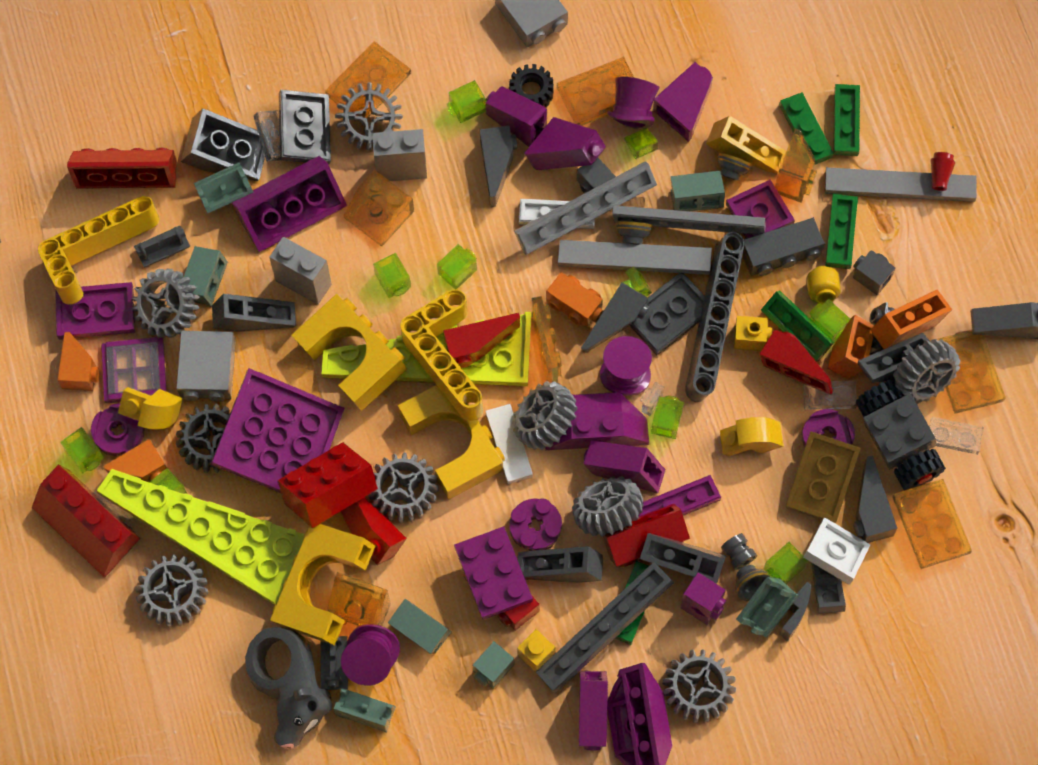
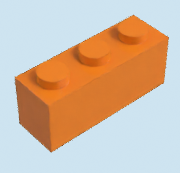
(911, 319)

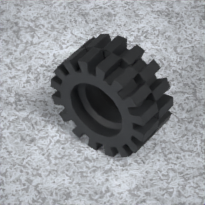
(533, 75)

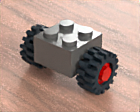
(900, 434)

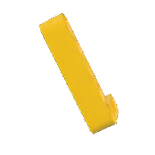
(92, 238)
(438, 356)

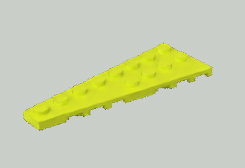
(501, 366)
(234, 543)

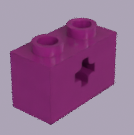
(703, 599)

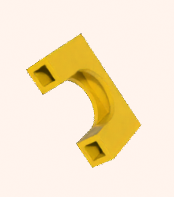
(380, 364)
(476, 464)
(319, 548)

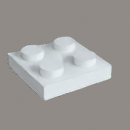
(836, 551)

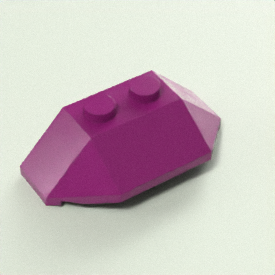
(604, 419)
(639, 718)

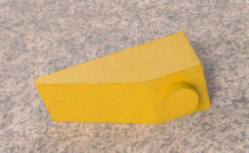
(738, 140)

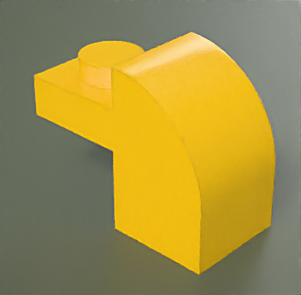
(152, 411)
(751, 433)

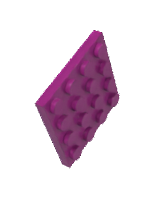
(274, 430)

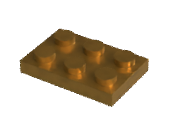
(823, 477)

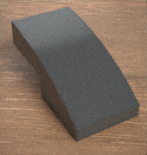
(828, 591)
(798, 608)

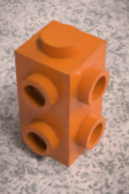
(573, 299)

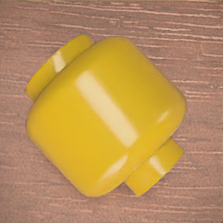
(823, 284)

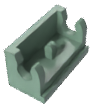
(223, 187)
(697, 191)
(206, 272)
(767, 606)
(419, 627)
(364, 710)

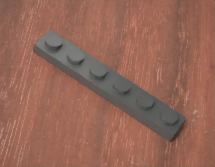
(604, 627)

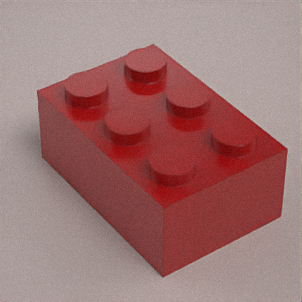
(327, 484)

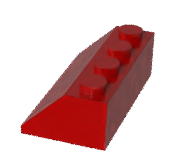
(123, 168)
(83, 520)

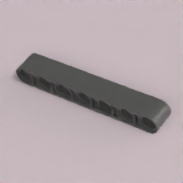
(708, 325)

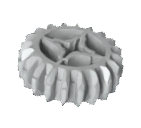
(356, 116)
(175, 290)
(927, 370)
(544, 415)
(410, 481)
(607, 506)
(162, 591)
(710, 691)

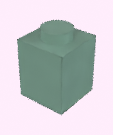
(492, 665)

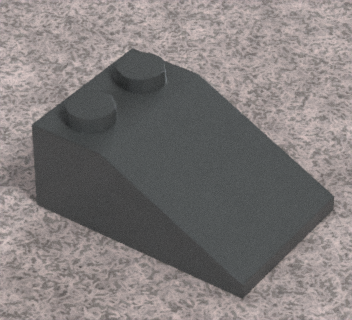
(220, 143)

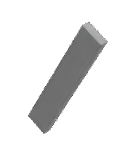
(897, 184)
(585, 208)
(690, 220)
(641, 256)

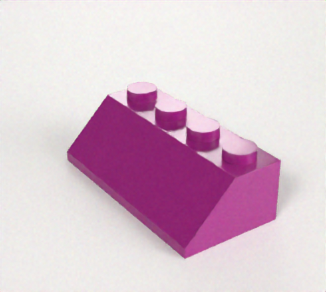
(289, 203)

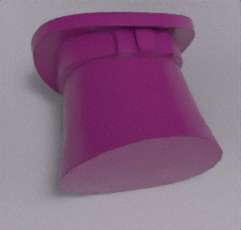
(633, 102)
(626, 366)
(370, 654)

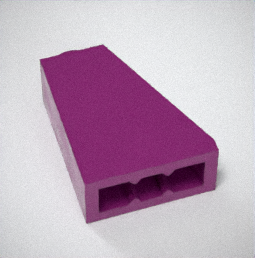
(684, 100)
(520, 113)
(564, 146)
(627, 461)
(593, 709)

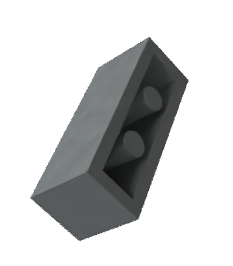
(783, 247)

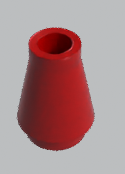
(941, 169)

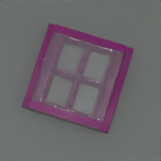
(133, 365)

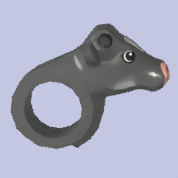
(298, 697)

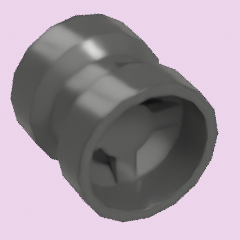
(739, 551)

